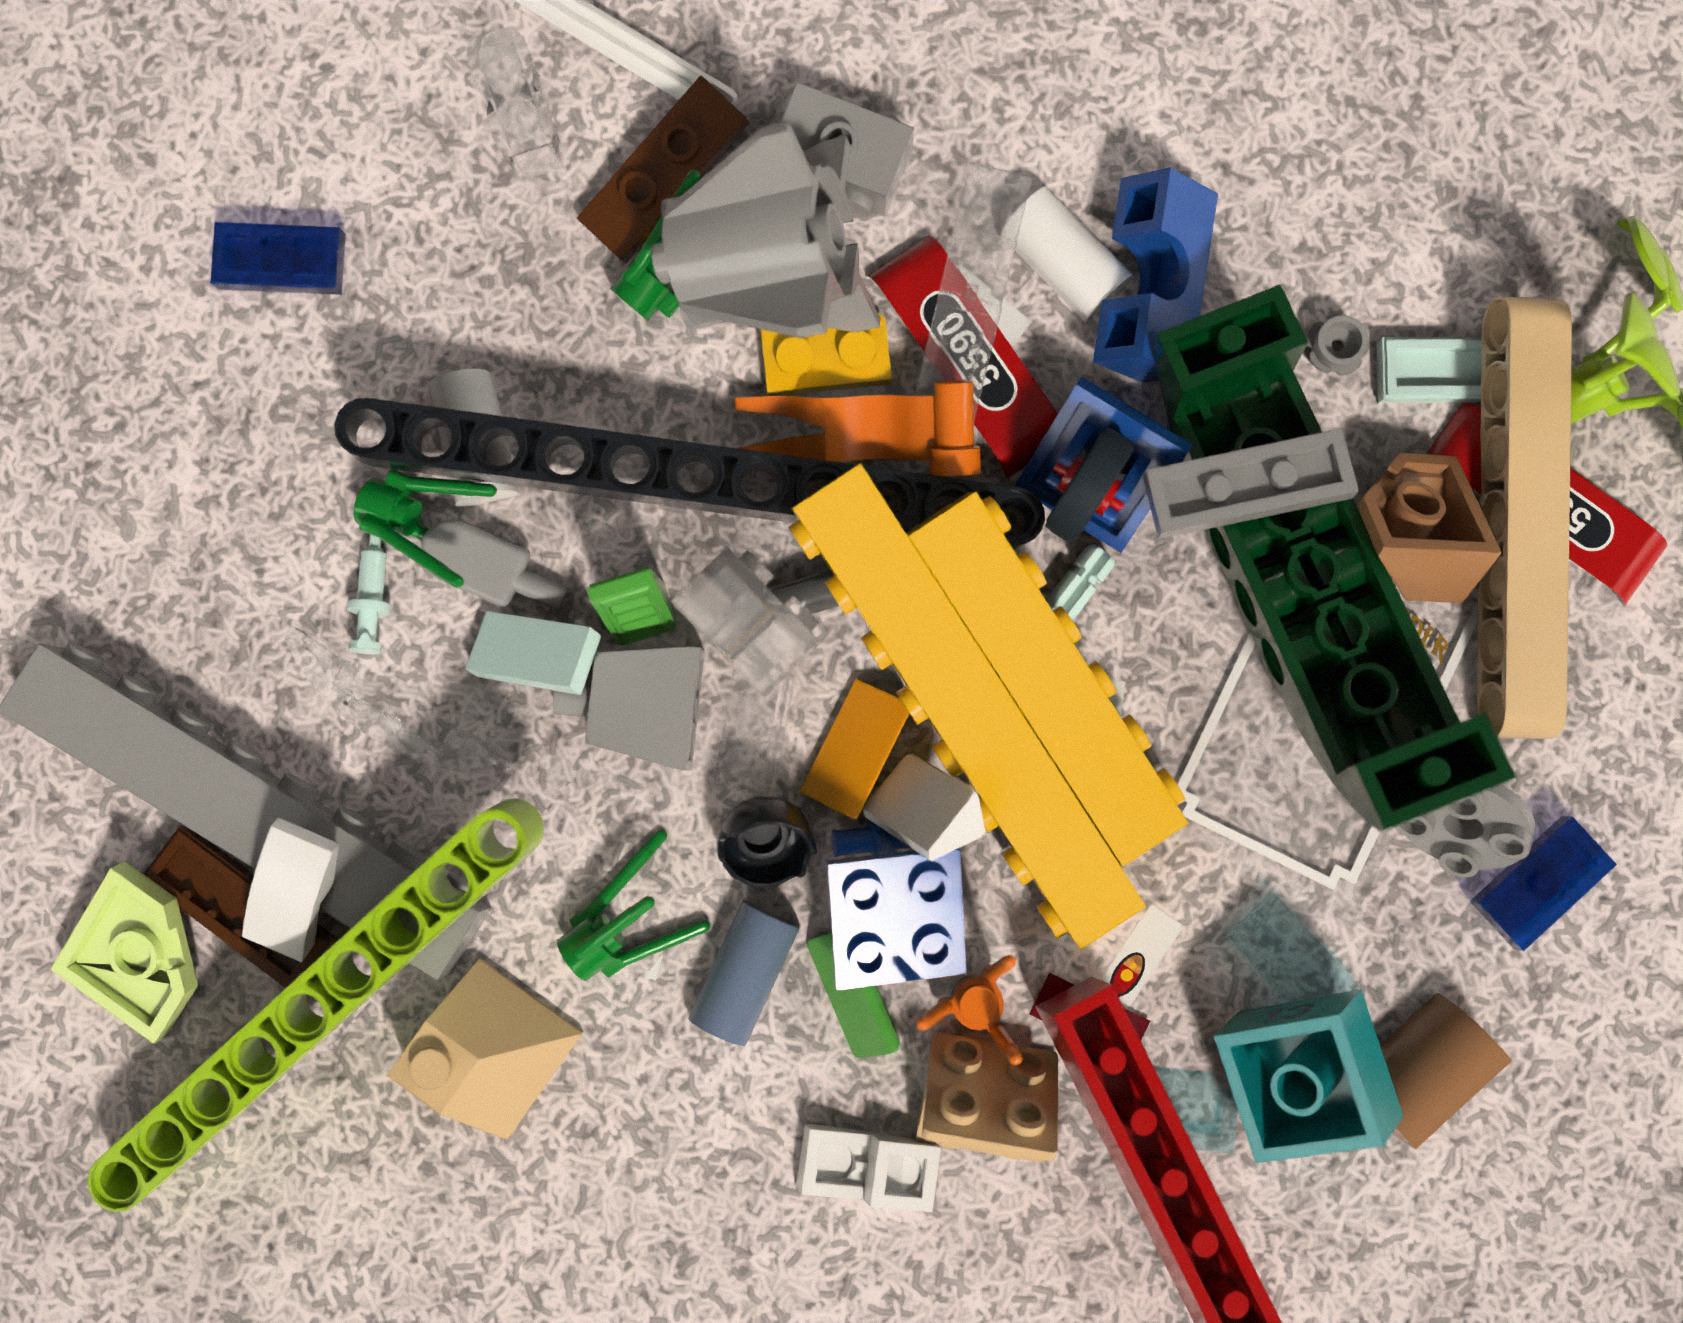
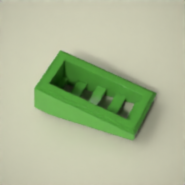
(633, 606)

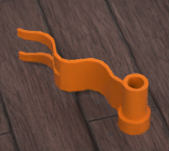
(880, 427)

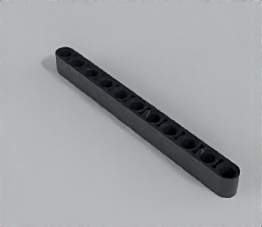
(538, 440)

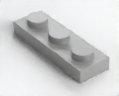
(1250, 483)

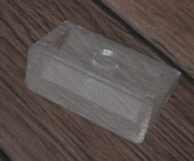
(754, 736)

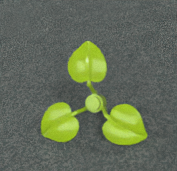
(1601, 380)

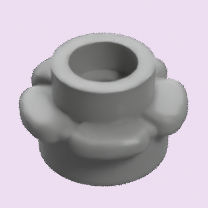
(1353, 340)

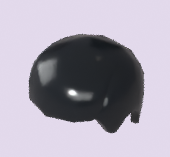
(765, 842)

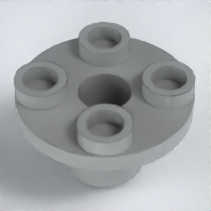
(1476, 832)

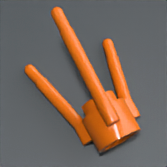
(977, 1006)

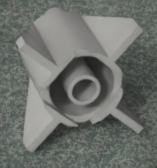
(767, 241)

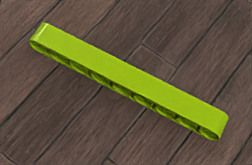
(288, 1022)

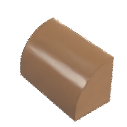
(1438, 1066)

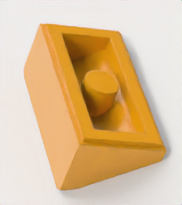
(855, 749)

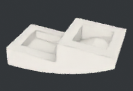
(288, 888)
(868, 1167)

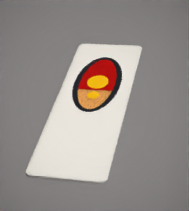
(1141, 954)

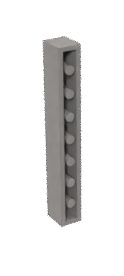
(215, 786)

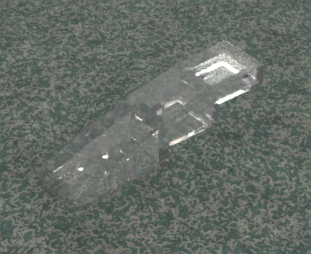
(974, 279)

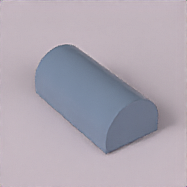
(743, 974)

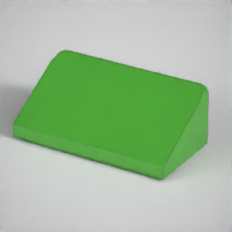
(858, 1010)

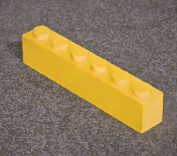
(1048, 677)

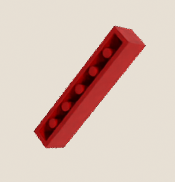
(1155, 1156)

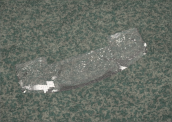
(332, 674)

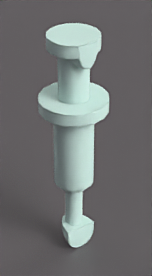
(369, 598)

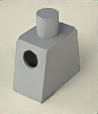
(641, 703)

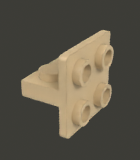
(986, 1102)

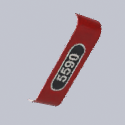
(1012, 406)
(1602, 532)

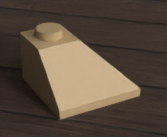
(485, 1052)

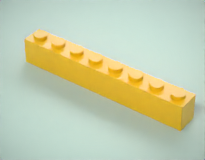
(966, 705)

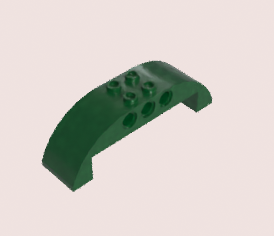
(1316, 585)

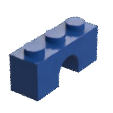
(1169, 231)

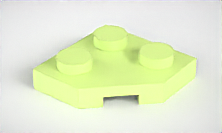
(131, 953)

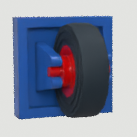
(1095, 466)

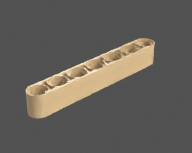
(1528, 513)

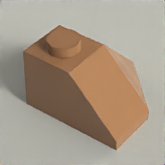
(1429, 528)

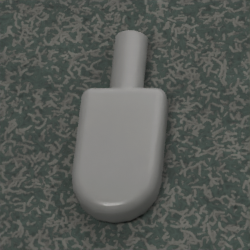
(489, 564)

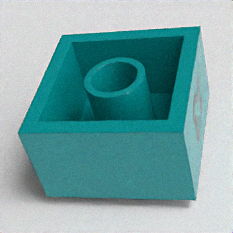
(1309, 1077)

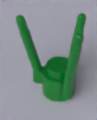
(639, 283)
(390, 510)
(596, 942)

